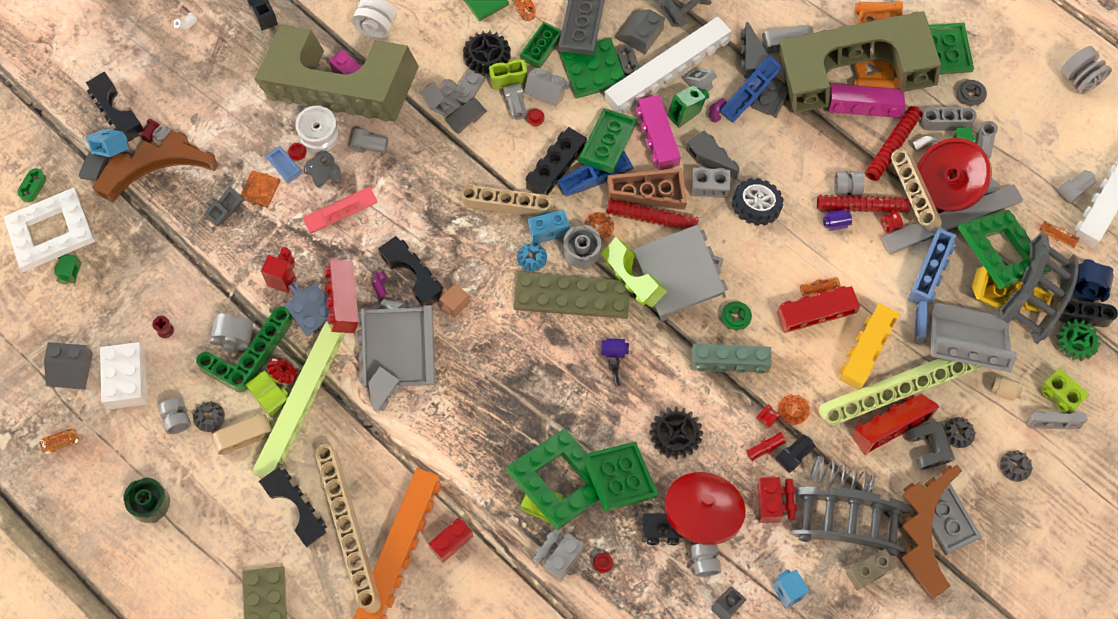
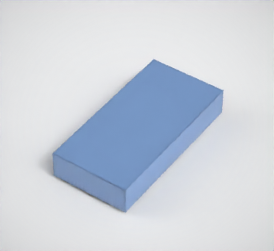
(284, 164)
(920, 322)

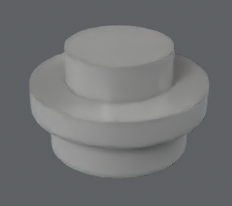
(160, 133)

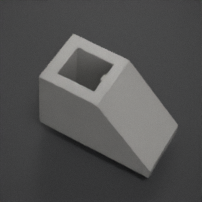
(381, 388)

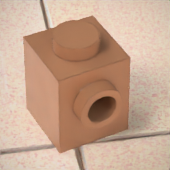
(454, 300)

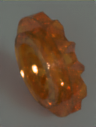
(601, 218)
(785, 411)

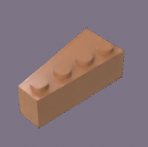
(649, 188)

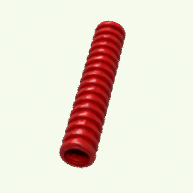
(893, 143)
(863, 203)
(650, 215)

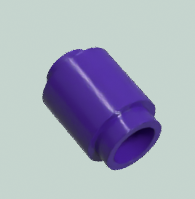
(837, 220)
(614, 348)

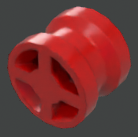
(891, 222)
(768, 416)

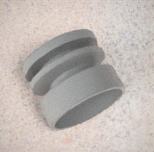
(1086, 70)

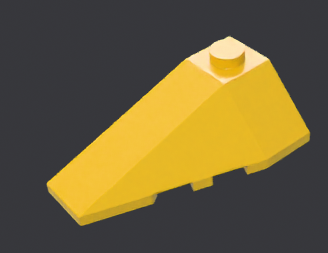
(990, 294)

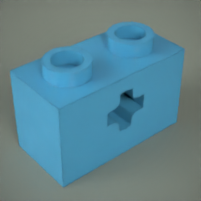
(107, 142)
(548, 226)
(790, 588)

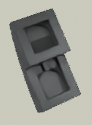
(468, 113)
(93, 167)
(225, 207)

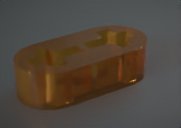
(521, 9)
(59, 440)

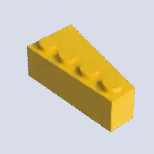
(869, 346)

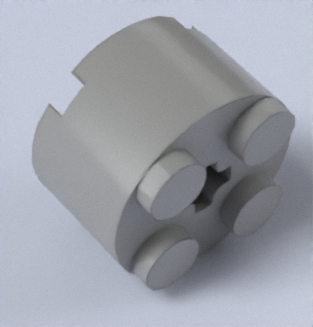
(574, 248)
(231, 332)

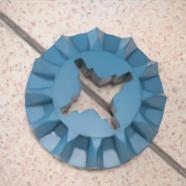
(530, 264)

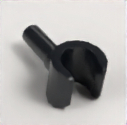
(614, 368)

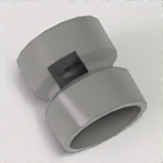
(849, 183)
(174, 416)
(706, 561)

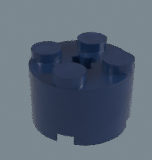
(1093, 282)

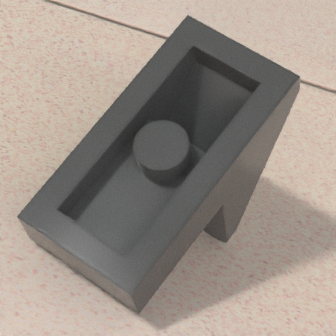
(728, 603)

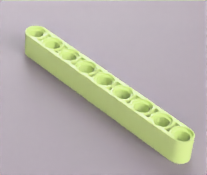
(893, 390)
(299, 401)

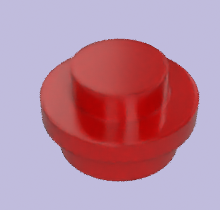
(535, 117)
(297, 151)
(603, 563)

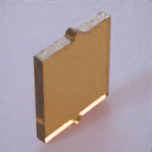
(260, 188)

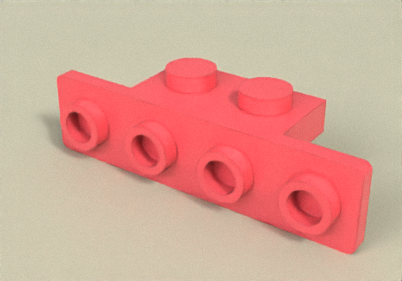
(340, 210)

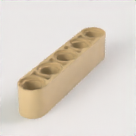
(499, 195)
(921, 195)

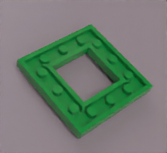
(977, 230)
(525, 474)

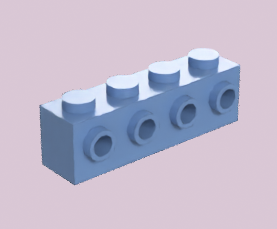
(932, 266)

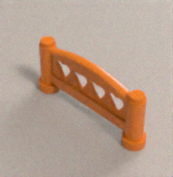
(884, 77)

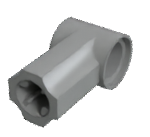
(514, 97)
(986, 140)
(363, 141)
(1073, 189)

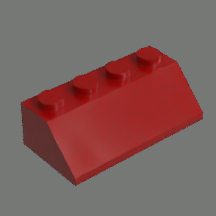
(894, 422)

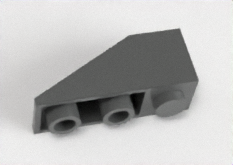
(753, 51)
(708, 154)

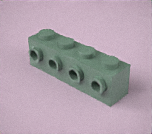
(731, 358)

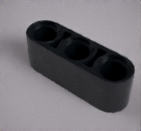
(1095, 311)

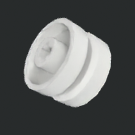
(374, 18)
(317, 129)

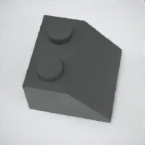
(641, 30)
(67, 365)

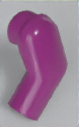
(714, 110)
(378, 278)

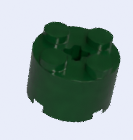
(157, 498)

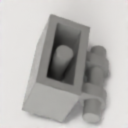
(546, 86)
(443, 98)
(563, 557)

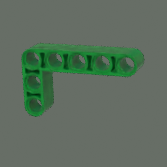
(250, 355)

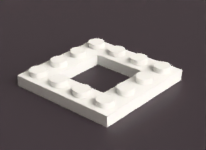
(79, 232)

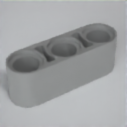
(772, 37)
(939, 120)

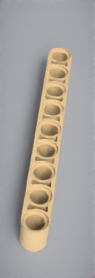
(351, 535)

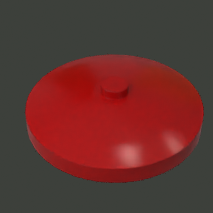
(955, 174)
(704, 508)

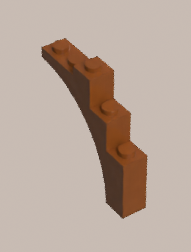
(124, 169)
(922, 559)

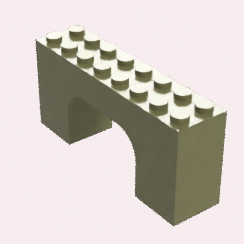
(899, 40)
(372, 91)

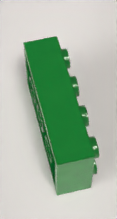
(541, 45)

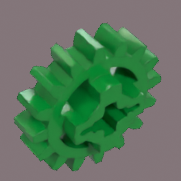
(1077, 348)

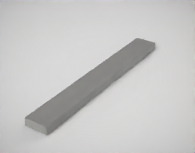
(986, 206)

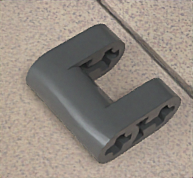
(939, 442)

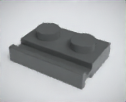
(771, 98)

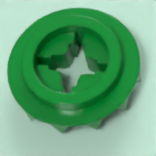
(733, 308)

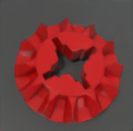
(275, 370)

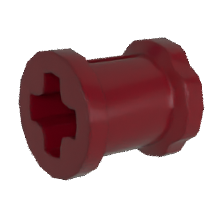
(146, 133)
(163, 327)

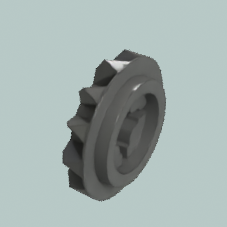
(967, 87)
(209, 425)
(957, 440)
(1007, 466)

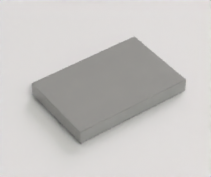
(952, 523)

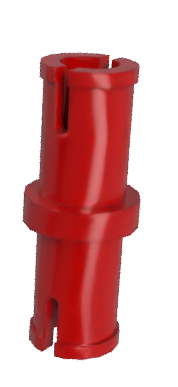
(766, 446)

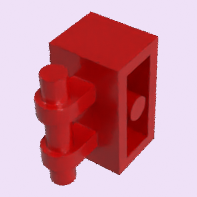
(279, 271)
(770, 499)

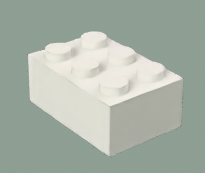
(123, 376)

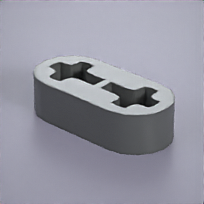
(632, 61)

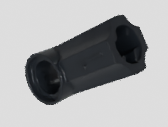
(791, 457)

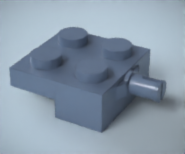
(308, 308)

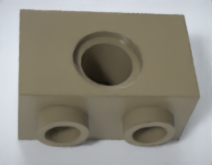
(871, 569)

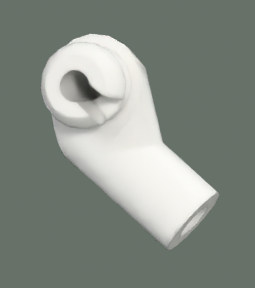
(190, 21)
(925, 141)

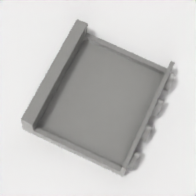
(683, 268)
(971, 337)
(399, 343)

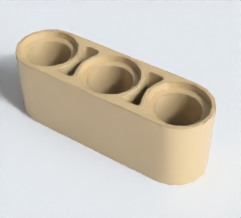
(242, 434)

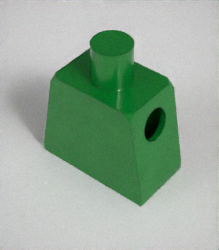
(687, 105)

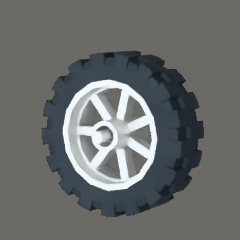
(763, 192)

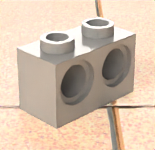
(710, 187)

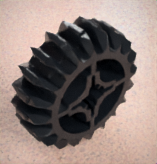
(475, 56)
(685, 419)

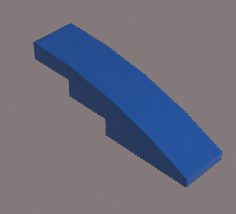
(751, 88)
(589, 176)

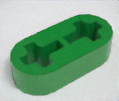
(31, 185)

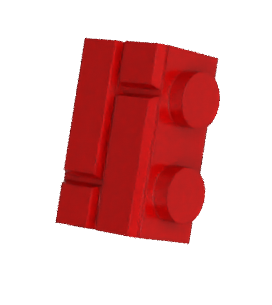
(451, 540)

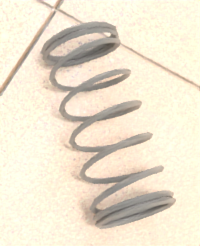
(868, 488)

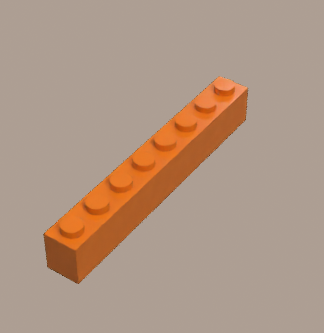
(402, 540)

